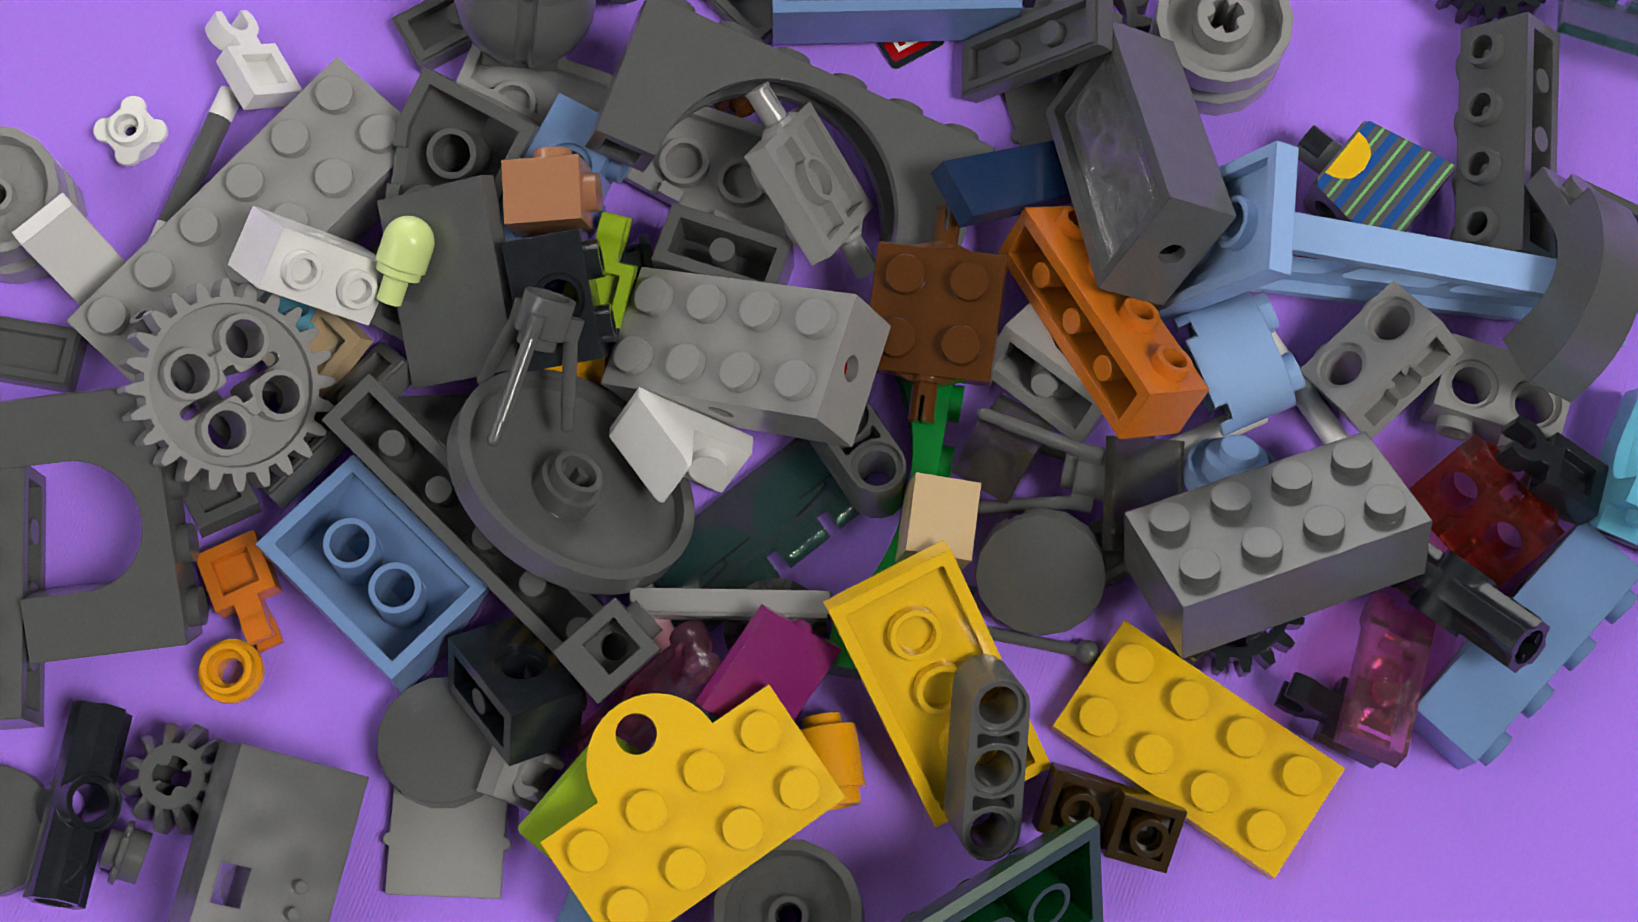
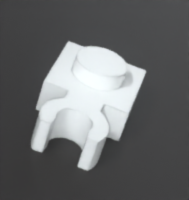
(252, 69)

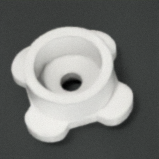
(140, 145)

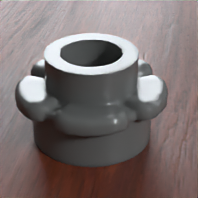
(125, 853)

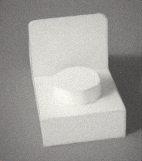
(675, 442)

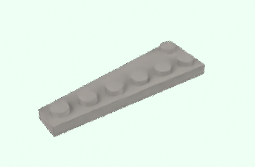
(696, 164)

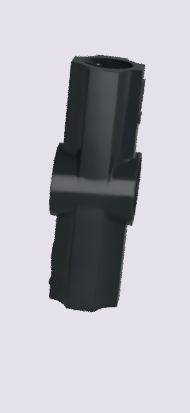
(1470, 605)
(69, 845)

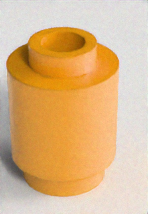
(839, 751)

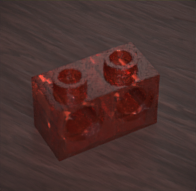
(1470, 524)

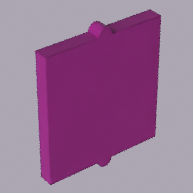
(773, 654)

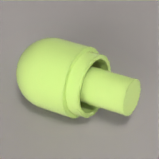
(403, 257)

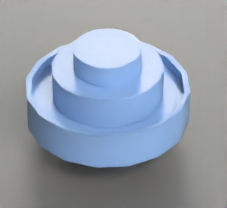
(1222, 458)

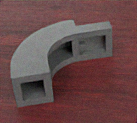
(1591, 293)

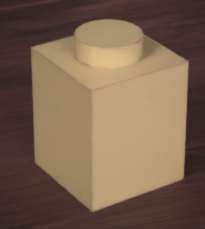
(937, 511)

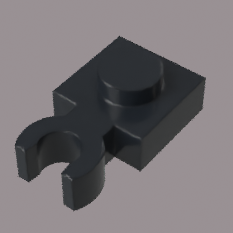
(1559, 469)

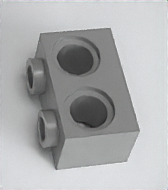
(1390, 351)
(1497, 385)

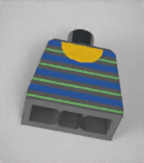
(1371, 177)

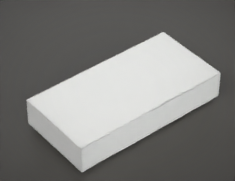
(69, 248)

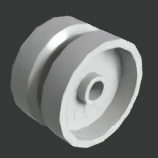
(1226, 47)
(27, 184)

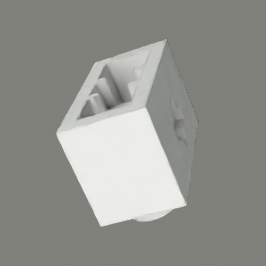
(307, 266)

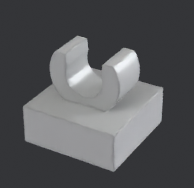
(521, 783)

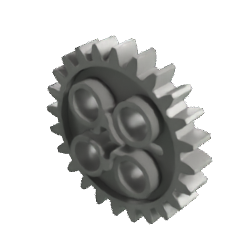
(198, 336)

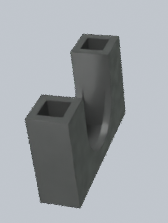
(157, 595)

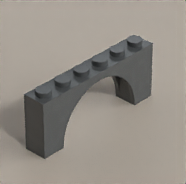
(687, 61)

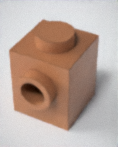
(550, 192)

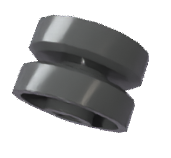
(791, 877)

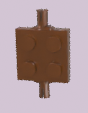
(940, 313)

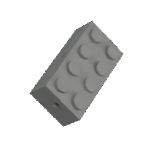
(750, 352)

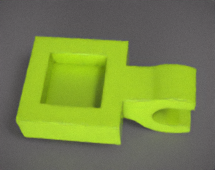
(620, 276)

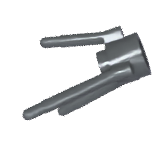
(541, 322)
(1081, 471)

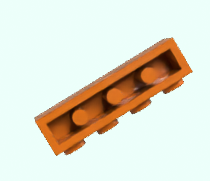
(1109, 339)

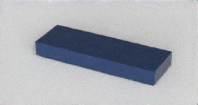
(1002, 183)

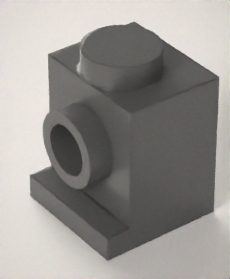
(584, 652)

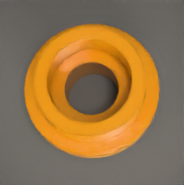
(214, 663)

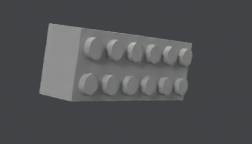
(313, 163)

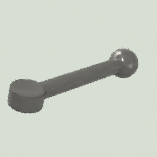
(1085, 651)

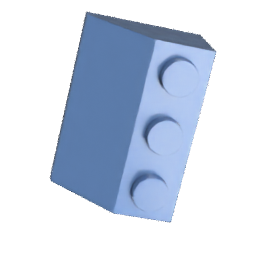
(375, 572)

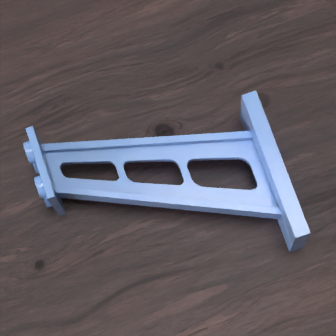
(1355, 257)

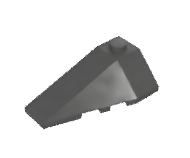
(447, 137)

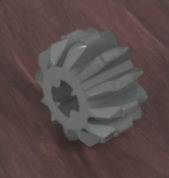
(159, 798)

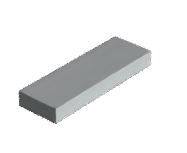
(730, 603)

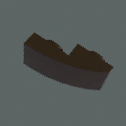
(1131, 822)

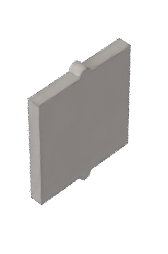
(447, 849)

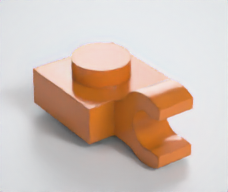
(239, 583)

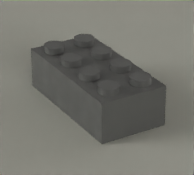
(1275, 543)

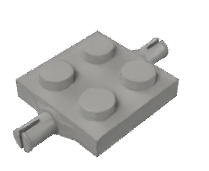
(809, 182)

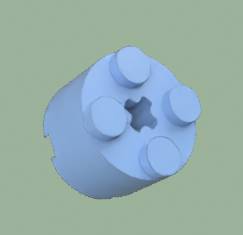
(1240, 360)

